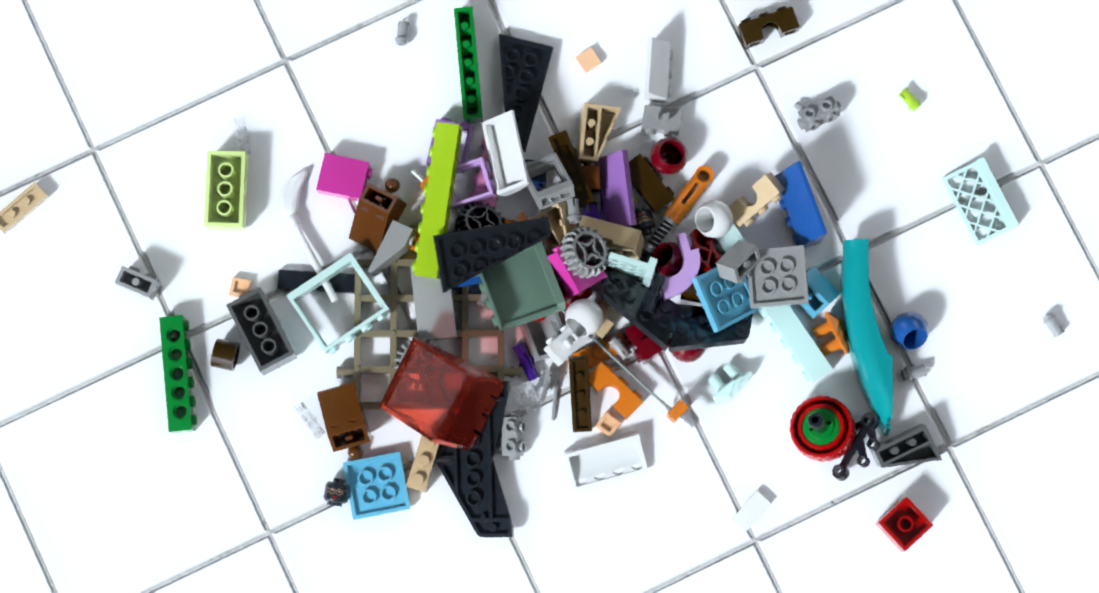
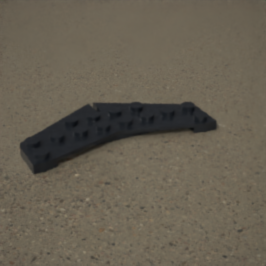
(684, 324)
(475, 477)

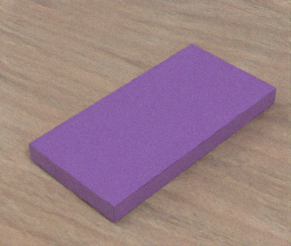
(617, 189)

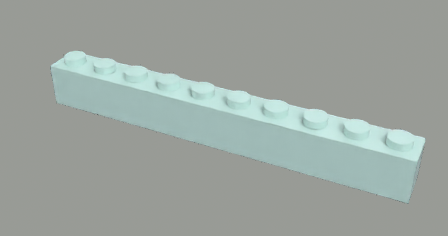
(786, 325)

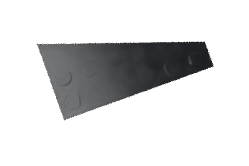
(523, 77)
(473, 251)

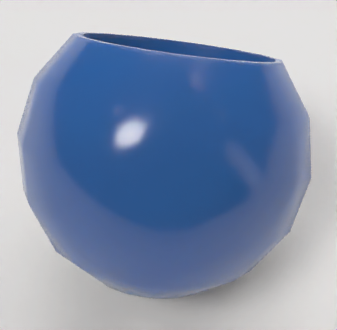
(909, 330)

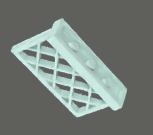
(995, 193)
(633, 268)

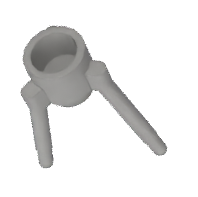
(549, 381)

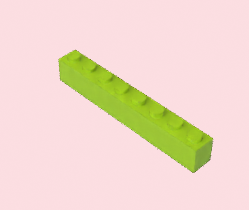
(438, 197)

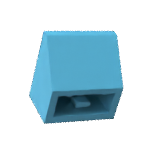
(820, 293)

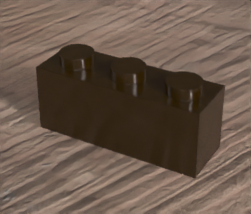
(649, 184)

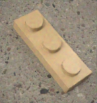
(21, 207)

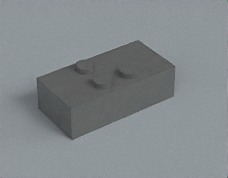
(261, 331)

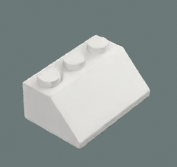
(658, 71)

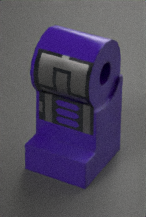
(594, 209)

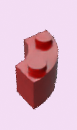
(708, 254)

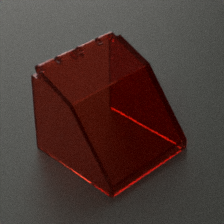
(441, 395)

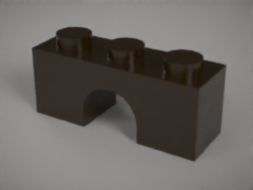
(782, 20)

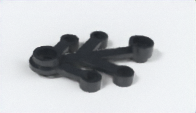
(859, 445)

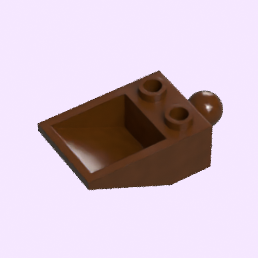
(374, 219)
(344, 414)

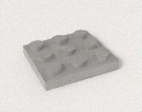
(779, 278)

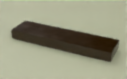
(562, 146)
(580, 393)

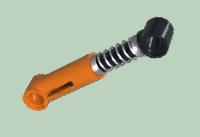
(678, 209)

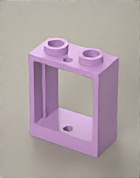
(486, 168)

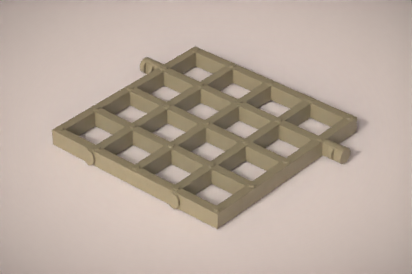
(464, 298)

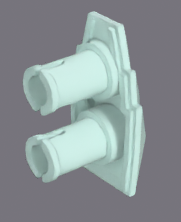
(726, 392)

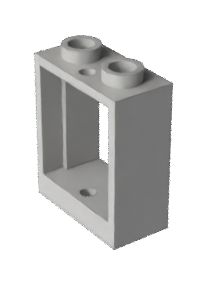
(556, 193)

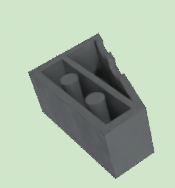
(907, 448)

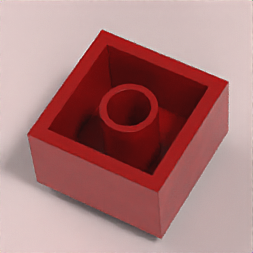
(904, 524)

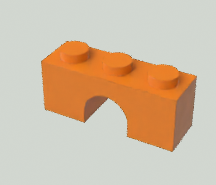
(604, 377)

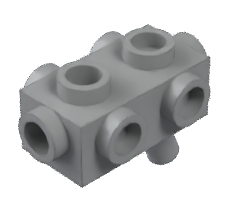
(818, 113)
(512, 440)

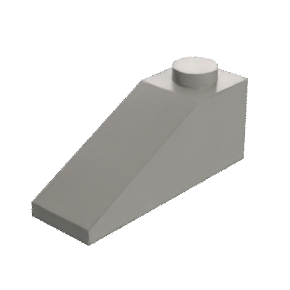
(394, 245)

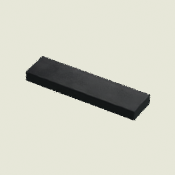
(293, 279)

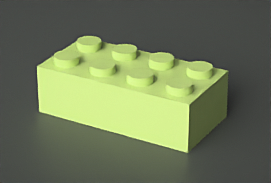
(226, 190)

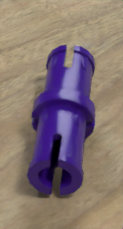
(526, 361)

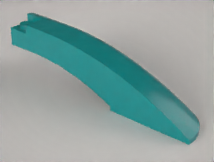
(867, 349)

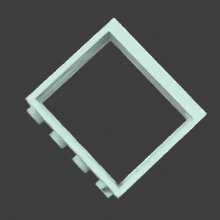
(320, 279)

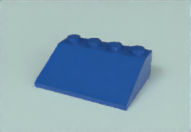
(800, 207)

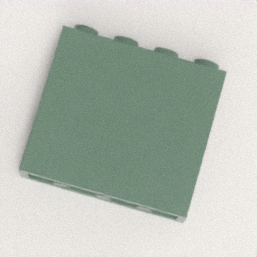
(521, 289)

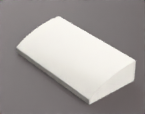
(505, 153)
(605, 461)

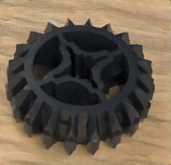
(477, 216)

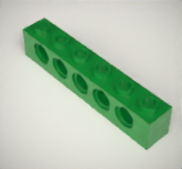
(468, 65)
(168, 326)

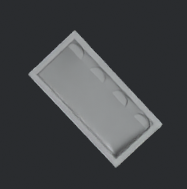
(433, 309)
(538, 333)

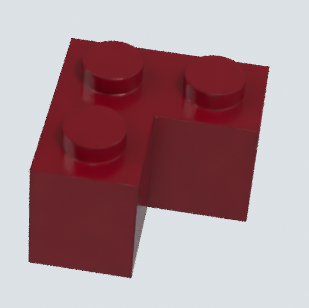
(644, 348)

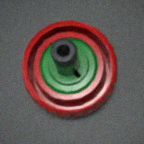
(822, 428)

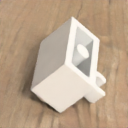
(564, 345)

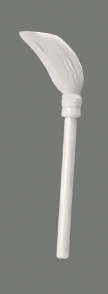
(288, 205)

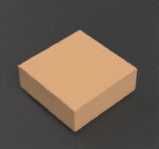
(588, 60)
(240, 287)
(608, 424)

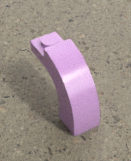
(691, 262)

